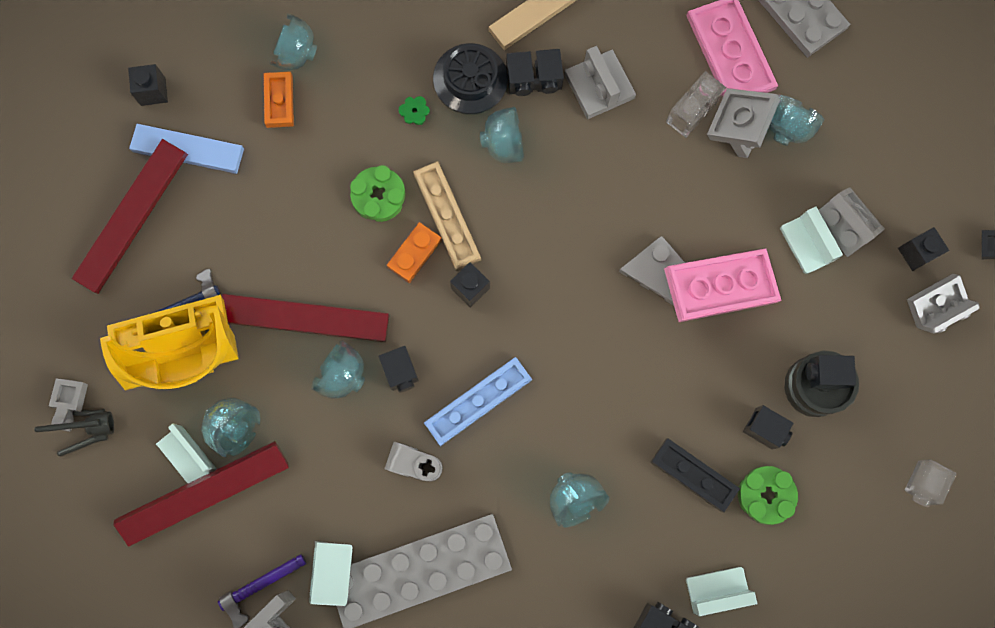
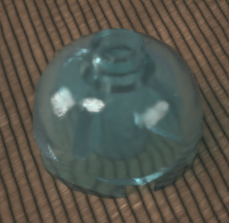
(294, 45)
(794, 122)
(503, 136)
(340, 372)
(229, 426)
(575, 498)

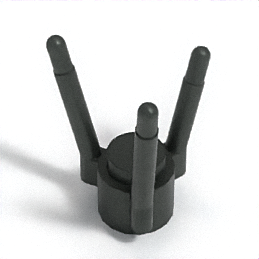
(98, 424)

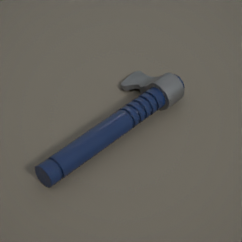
(208, 290)

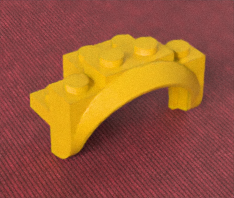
(174, 345)

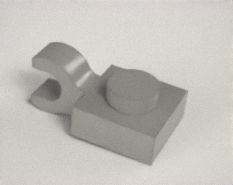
(66, 398)

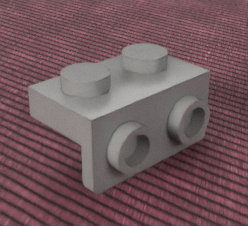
(941, 305)

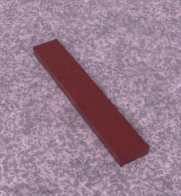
(129, 216)
(306, 318)
(201, 494)

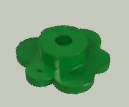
(417, 104)

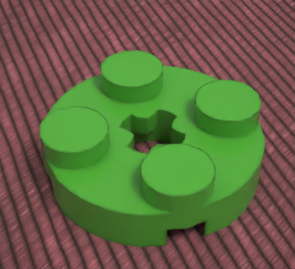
(372, 208)
(780, 483)

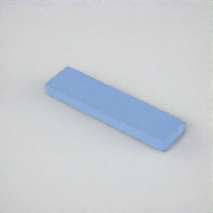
(200, 150)
(477, 401)

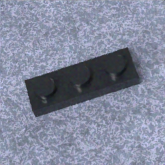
(695, 475)

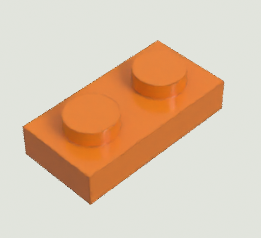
(278, 99)
(414, 252)

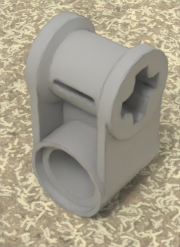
(409, 462)

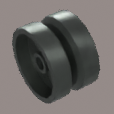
(816, 401)

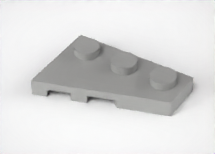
(649, 267)

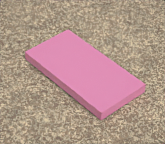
(731, 47)
(722, 285)

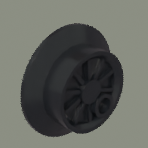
(470, 78)

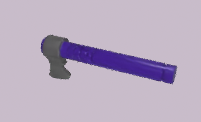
(230, 601)

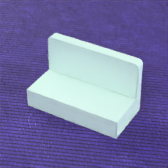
(811, 241)
(185, 454)
(330, 574)
(719, 591)

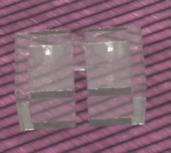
(691, 108)

